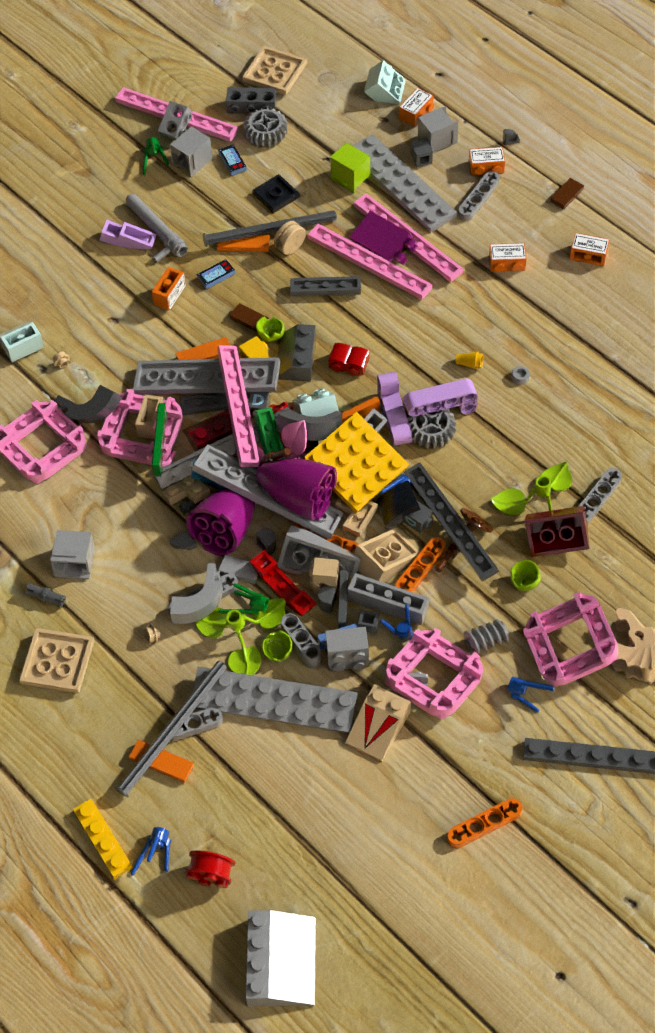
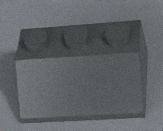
(297, 353)

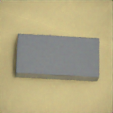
(240, 568)

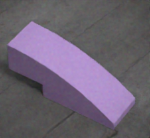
(127, 236)

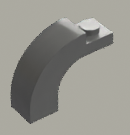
(94, 410)
(317, 427)

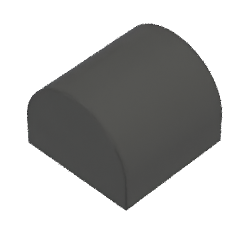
(266, 540)
(326, 598)
(369, 620)

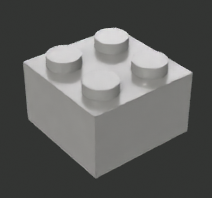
(347, 649)

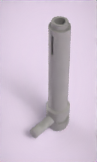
(171, 239)

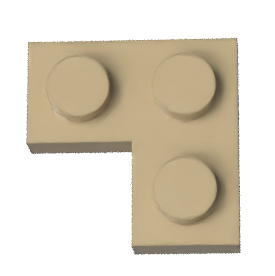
(189, 487)
(357, 522)

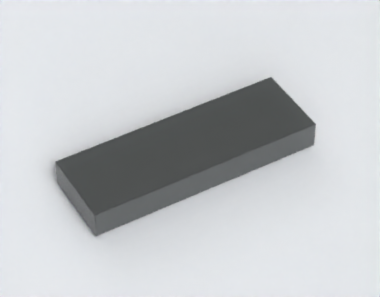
(203, 403)
(343, 599)

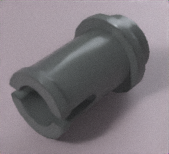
(187, 506)

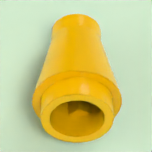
(471, 360)

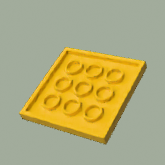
(362, 461)

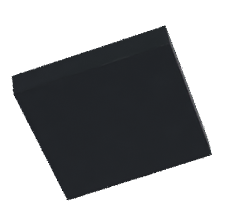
(276, 193)

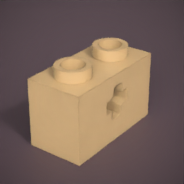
(324, 573)

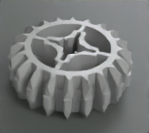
(265, 127)
(431, 432)

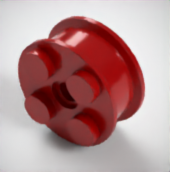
(209, 868)

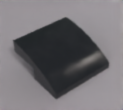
(397, 503)

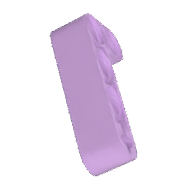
(441, 397)
(393, 408)

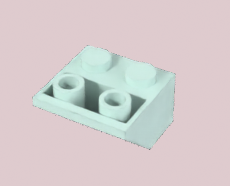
(384, 84)
(21, 341)
(316, 404)

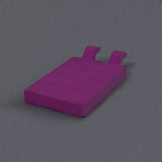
(383, 238)

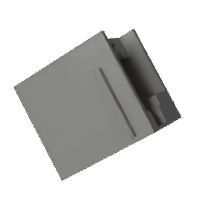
(438, 129)
(191, 150)
(72, 554)

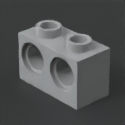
(171, 120)

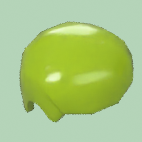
(270, 329)
(525, 575)
(277, 646)

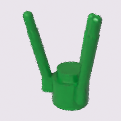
(153, 148)
(257, 601)

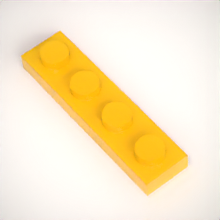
(102, 839)

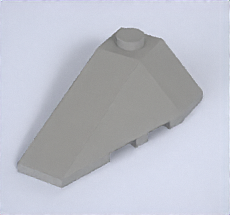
(303, 547)

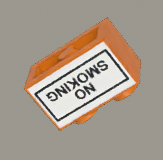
(416, 105)
(485, 160)
(589, 249)
(507, 257)
(168, 288)

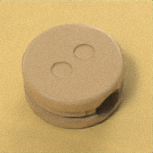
(289, 237)

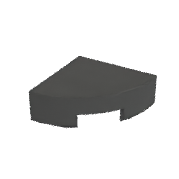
(510, 137)
(183, 541)

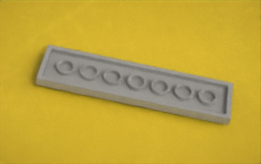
(405, 185)
(203, 376)
(243, 480)
(280, 701)

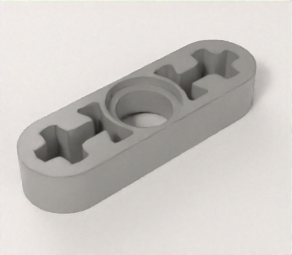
(201, 728)

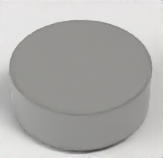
(520, 375)

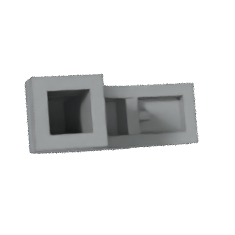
(200, 605)

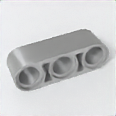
(304, 648)

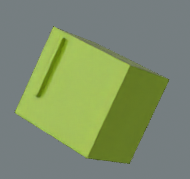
(349, 167)

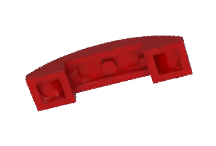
(281, 585)

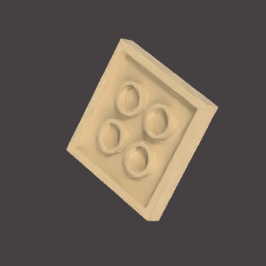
(274, 70)
(57, 660)

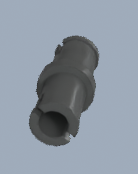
(45, 595)

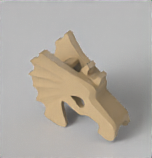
(638, 657)

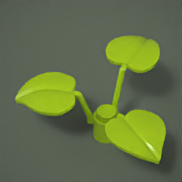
(512, 500)
(246, 659)

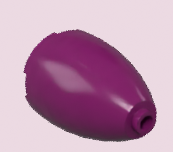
(299, 485)
(221, 521)

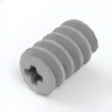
(485, 635)

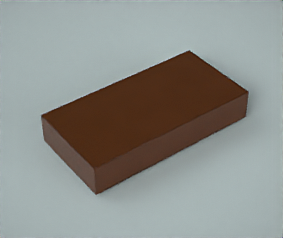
(567, 193)
(246, 316)

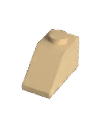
(147, 416)

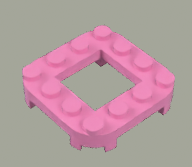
(135, 451)
(22, 461)
(583, 664)
(450, 699)

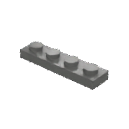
(325, 286)

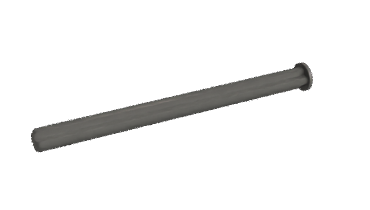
(267, 228)
(171, 729)

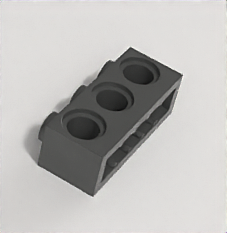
(248, 99)

